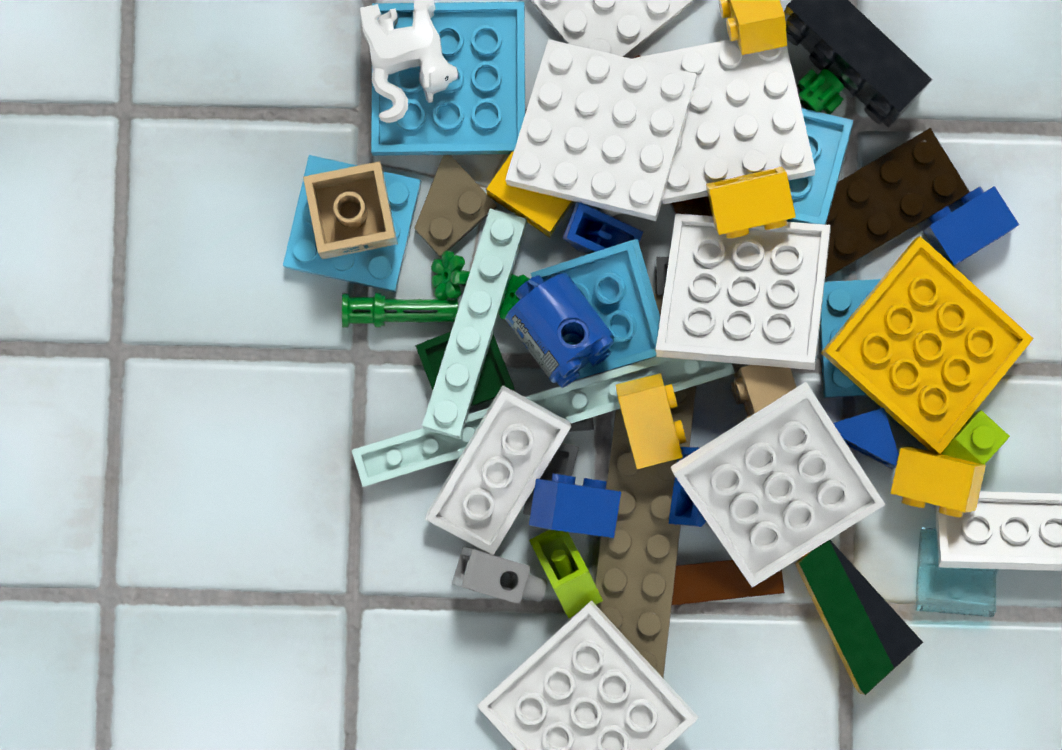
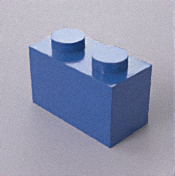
(971, 226)
(575, 507)

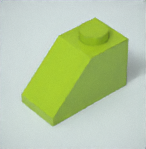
(977, 439)
(565, 570)

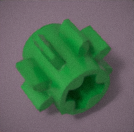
(820, 91)

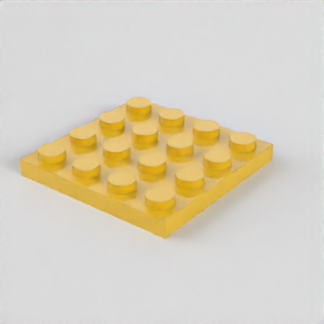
(927, 345)

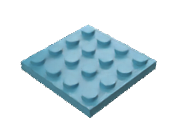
(478, 110)

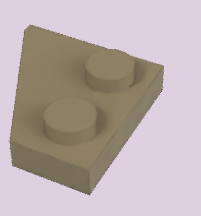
(451, 207)

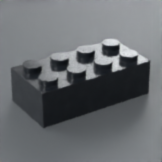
(857, 54)

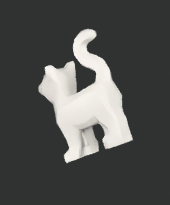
(402, 49)

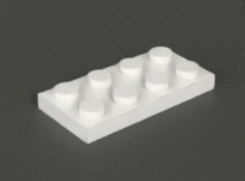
(498, 470)
(1004, 533)

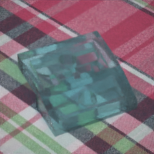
(952, 589)

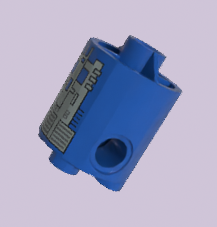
(557, 314)

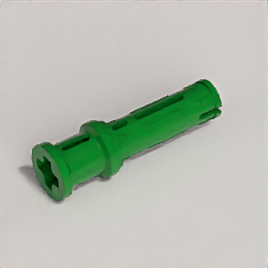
(378, 304)

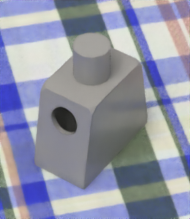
(483, 572)

